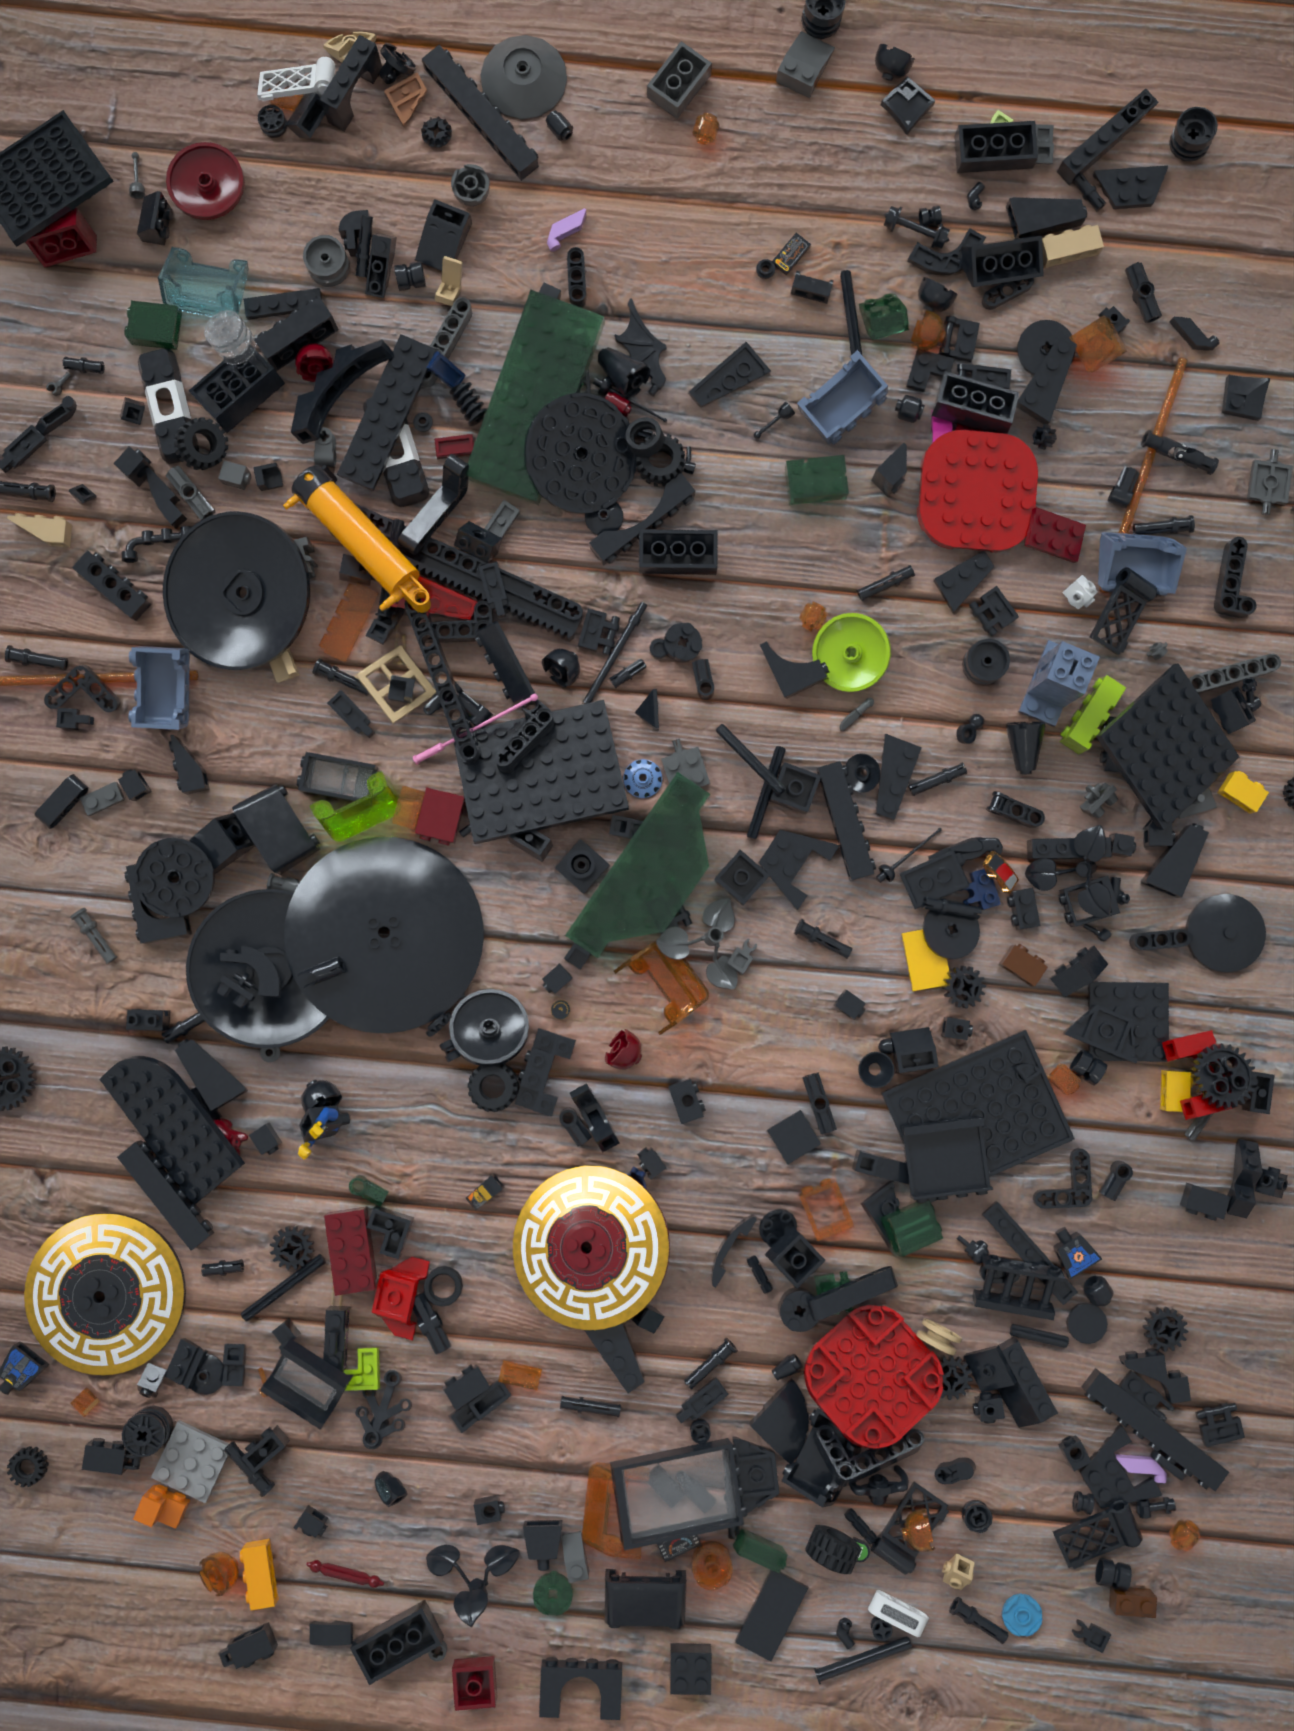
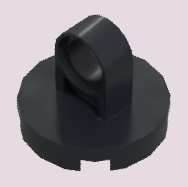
(395, 64)

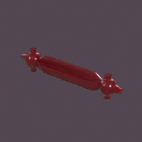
(345, 1573)

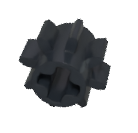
(1044, 437)

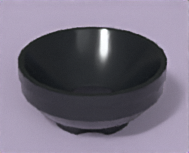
(886, 1069)

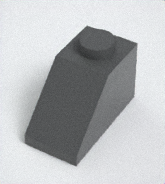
(575, 1557)

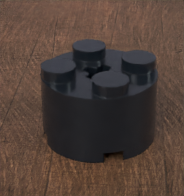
(787, 1309)

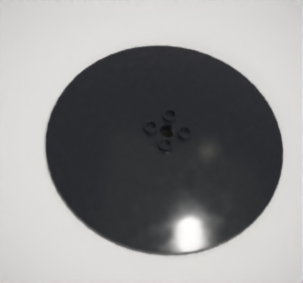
(394, 979)

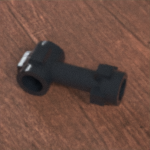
(1249, 687)
(1145, 1508)

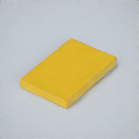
(924, 966)

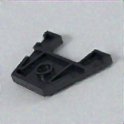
(786, 857)
(1107, 1477)

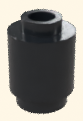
(559, 125)

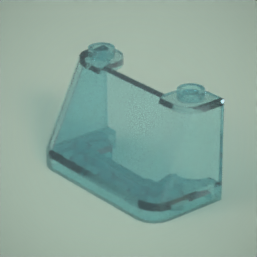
(202, 287)

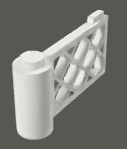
(318, 78)

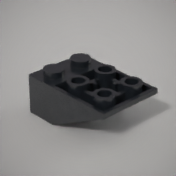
(442, 234)

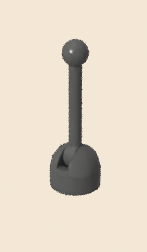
(136, 189)

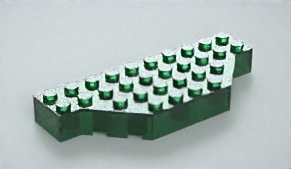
(651, 873)

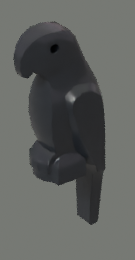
(972, 848)

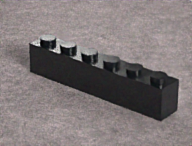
(845, 821)
(165, 1194)

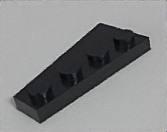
(733, 373)
(896, 770)

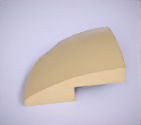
(340, 45)

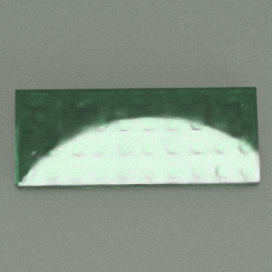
(543, 363)

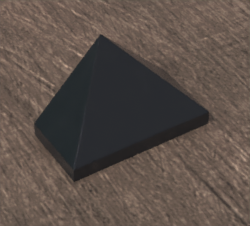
(649, 710)

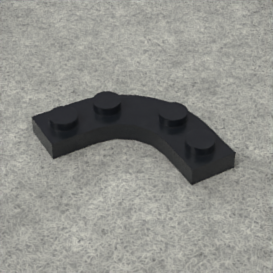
(943, 263)

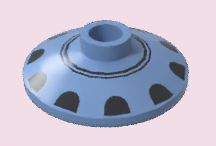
(645, 788)

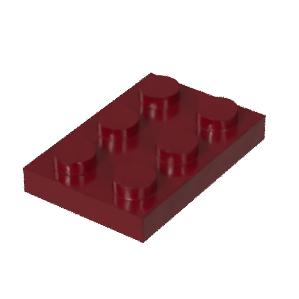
(1055, 535)

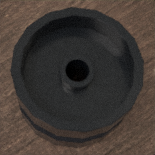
(995, 655)

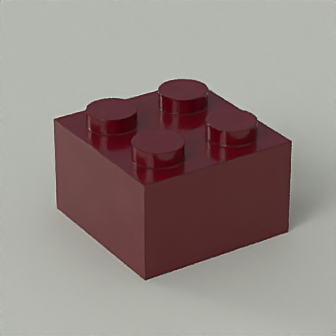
(474, 1683)

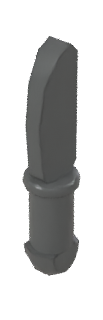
(849, 719)

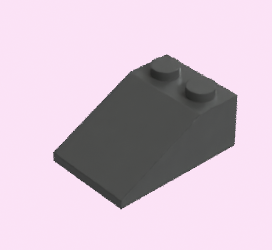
(804, 64)

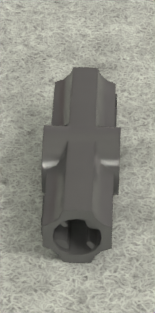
(183, 486)

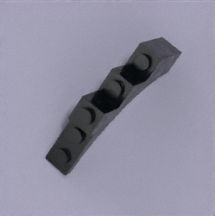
(331, 383)

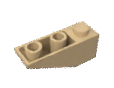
(51, 531)

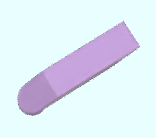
(565, 228)
(1142, 1465)

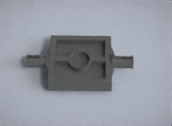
(1270, 482)
(687, 763)

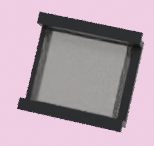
(306, 1384)

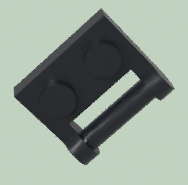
(965, 339)

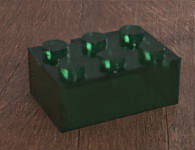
(816, 480)

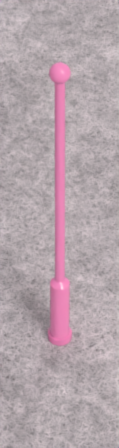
(439, 747)

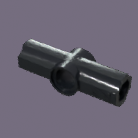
(1147, 303)
(822, 1115)
(430, 1324)

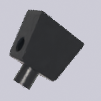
(351, 569)
(542, 1541)

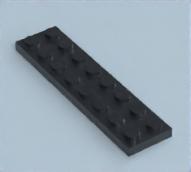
(386, 413)

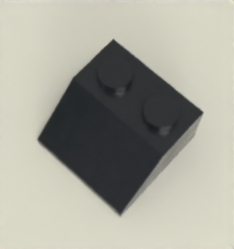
(891, 472)

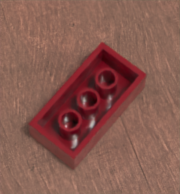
(351, 1251)

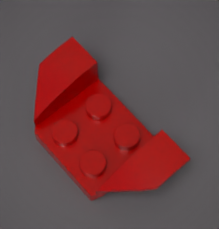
(397, 1295)

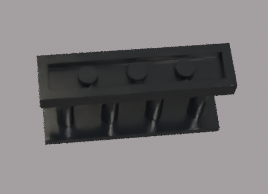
(1012, 1304)

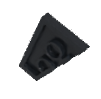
(963, 579)
(879, 1205)

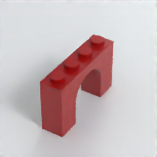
(1189, 1047)

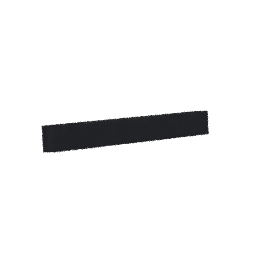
(443, 688)

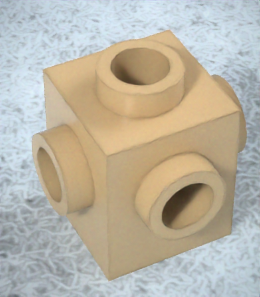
(958, 1571)

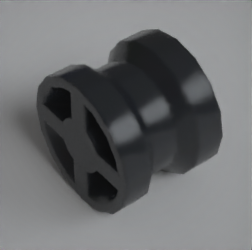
(1083, 1502)
(883, 1632)

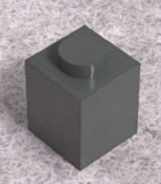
(234, 475)

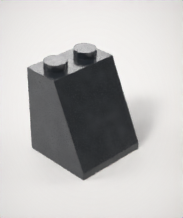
(223, 840)

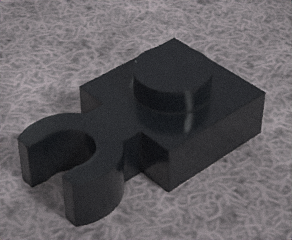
(1093, 1636)

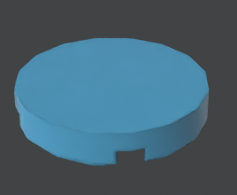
(1022, 1615)

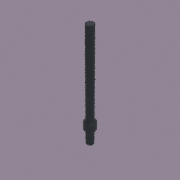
(634, 621)

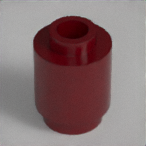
(620, 402)

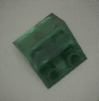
(884, 316)

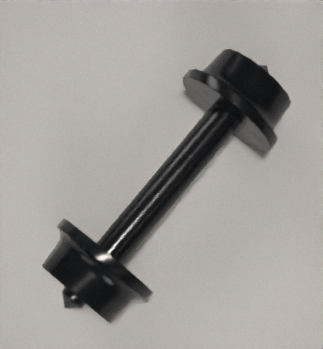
(893, 218)

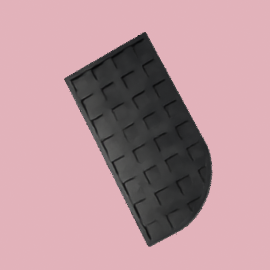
(173, 1124)

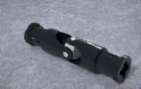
(1190, 456)

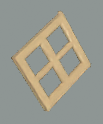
(379, 696)

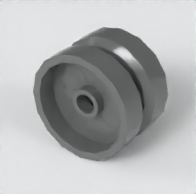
(326, 260)

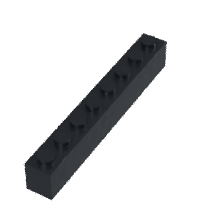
(480, 112)
(1156, 1430)

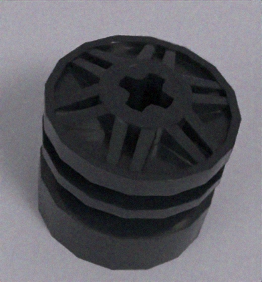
(822, 17)
(1193, 134)
(155, 1422)

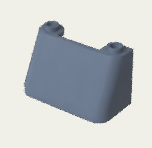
(1152, 557)

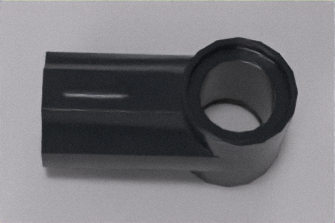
(1122, 491)
(703, 678)
(476, 712)
(575, 1128)
(1114, 1183)

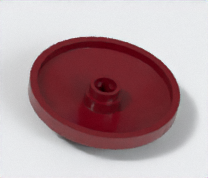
(205, 181)

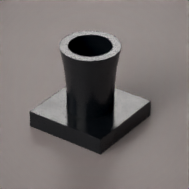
(585, 877)

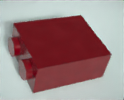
(440, 816)

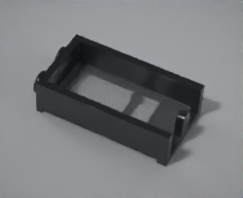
(334, 777)

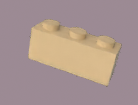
(1071, 245)

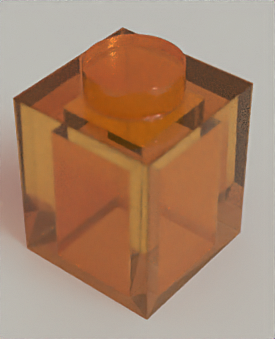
(1064, 1079)

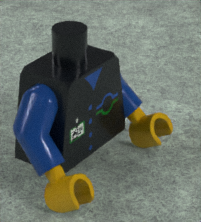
(319, 1124)

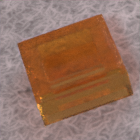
(85, 1402)

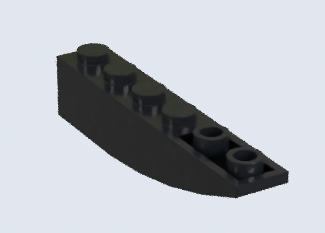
(1106, 137)

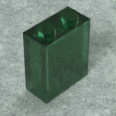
(153, 325)
(912, 1228)

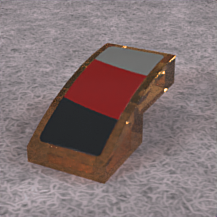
(1000, 870)

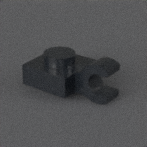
(71, 719)

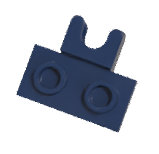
(982, 890)

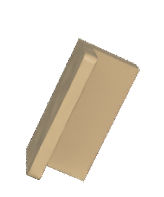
(284, 667)

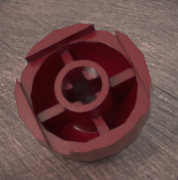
(312, 359)
(625, 1050)

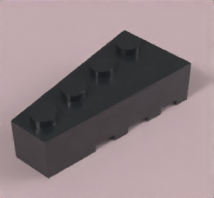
(619, 1354)

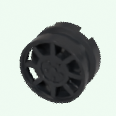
(272, 121)
(976, 1516)

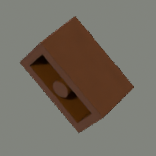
(1023, 965)
(1133, 1602)

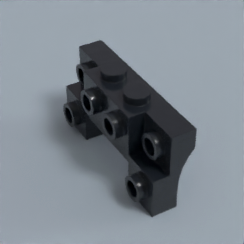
(539, 1063)

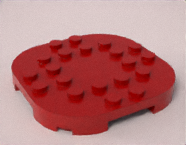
(977, 490)
(873, 1377)

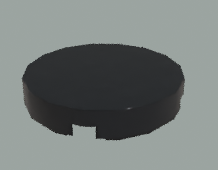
(1087, 1323)

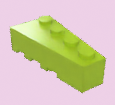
(1092, 714)

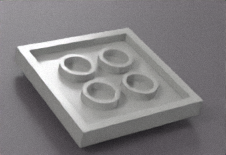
(191, 1461)

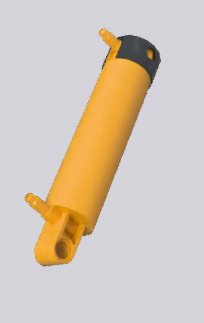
(360, 537)

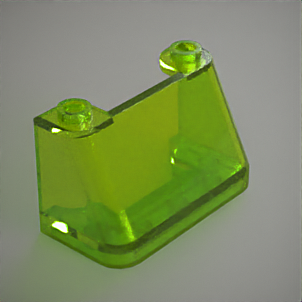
(361, 813)

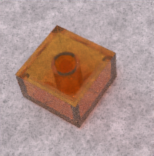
(1098, 344)

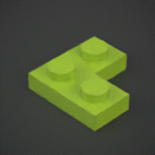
(368, 1372)

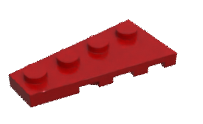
(444, 601)

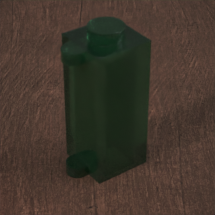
(760, 1550)

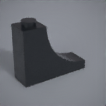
(794, 676)

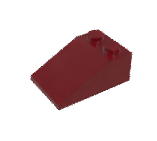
(64, 240)

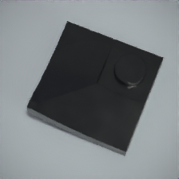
(907, 104)
(1244, 396)

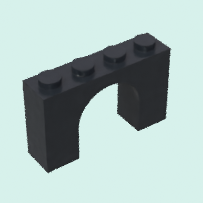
(362, 62)
(148, 926)
(604, 1674)

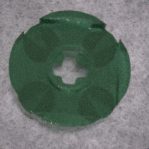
(552, 1605)

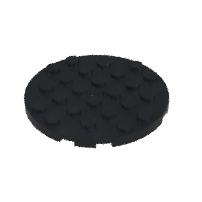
(552, 459)

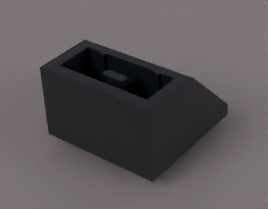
(154, 219)
(914, 1050)

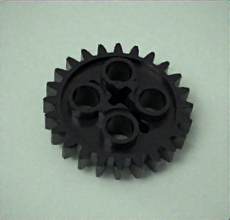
(1207, 1080)
(8, 1096)

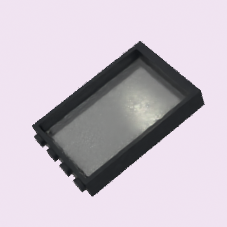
(677, 1493)

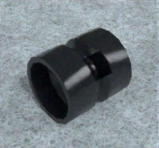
(410, 276)
(1090, 1068)
(1113, 1574)

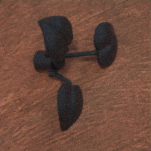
(1091, 845)
(472, 1603)

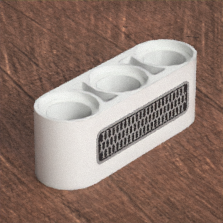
(898, 1613)

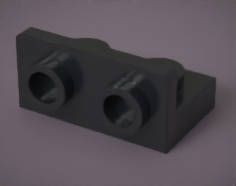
(1023, 908)

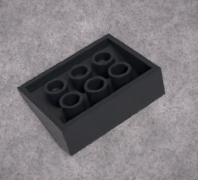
(236, 390)

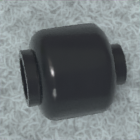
(909, 408)
(1098, 1291)

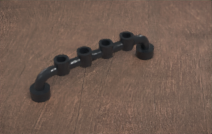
(148, 538)

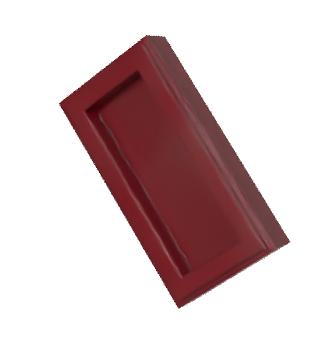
(457, 445)

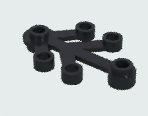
(381, 1412)

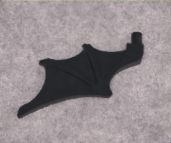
(643, 347)

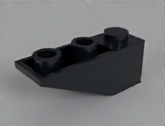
(380, 264)
(190, 772)
(880, 1166)

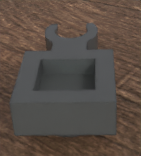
(740, 958)

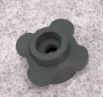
(1158, 650)

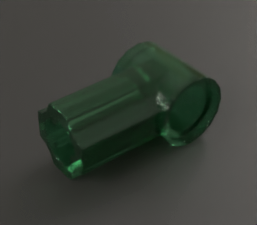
(370, 1192)

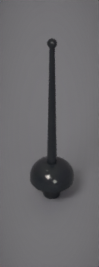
(605, 387)
(887, 872)

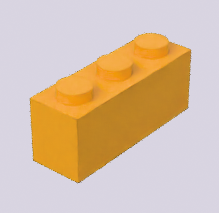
(259, 1574)

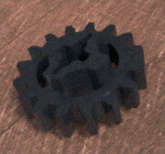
(968, 992)
(290, 1239)
(1173, 1327)
(958, 1378)

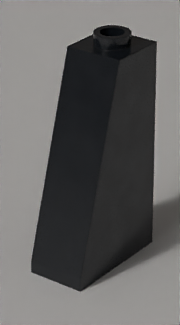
(1044, 215)
(1175, 865)
(210, 1077)

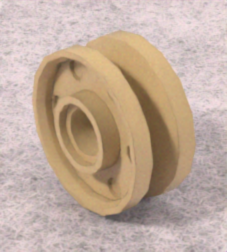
(939, 1336)

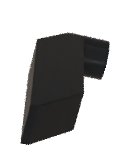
(1193, 335)
(57, 416)

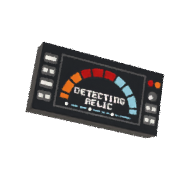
(677, 1547)

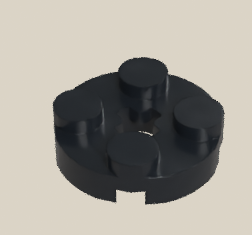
(686, 632)

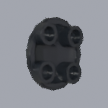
(775, 1225)

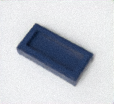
(445, 370)

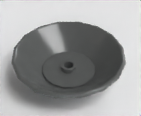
(527, 92)

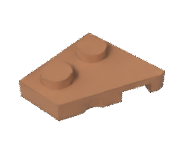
(406, 97)

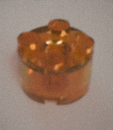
(720, 1573)

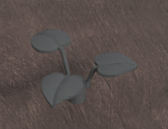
(721, 919)

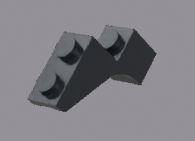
(1245, 1177)
(1153, 1365)

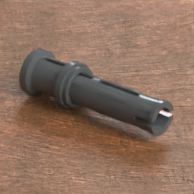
(91, 925)

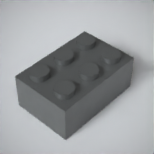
(679, 80)

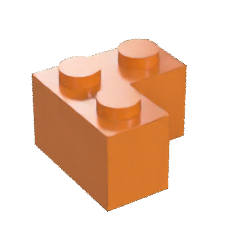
(161, 1506)

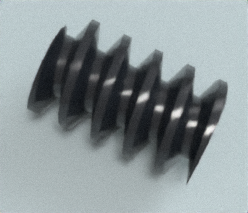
(468, 403)

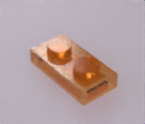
(520, 1375)

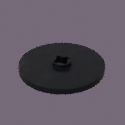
(1033, 340)
(946, 944)

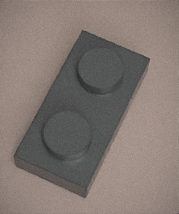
(502, 519)
(102, 798)

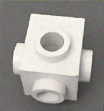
(1080, 592)

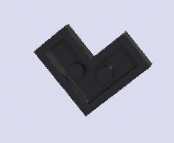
(927, 364)

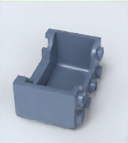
(844, 399)
(161, 687)

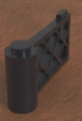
(1133, 587)
(1121, 1521)
(893, 1550)

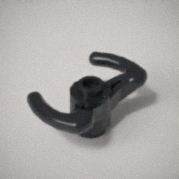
(879, 1487)

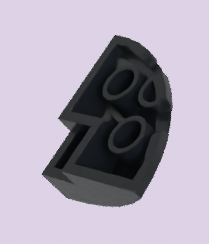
(784, 1421)

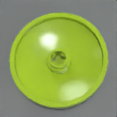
(853, 650)

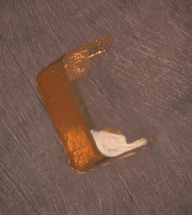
(673, 978)
(597, 1512)

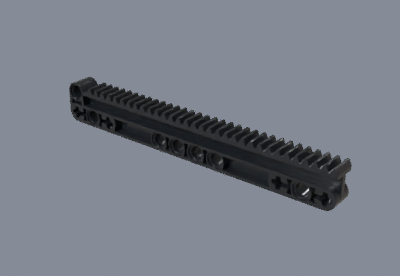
(519, 591)

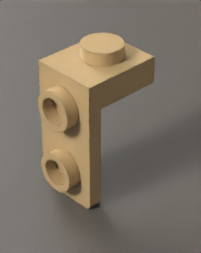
(451, 281)

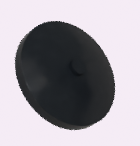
(1226, 933)
(489, 1027)

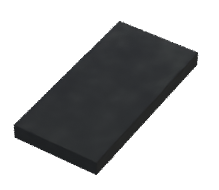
(771, 1614)

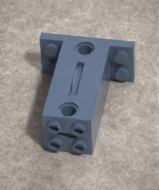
(1057, 681)

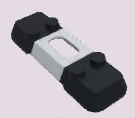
(158, 371)
(405, 475)

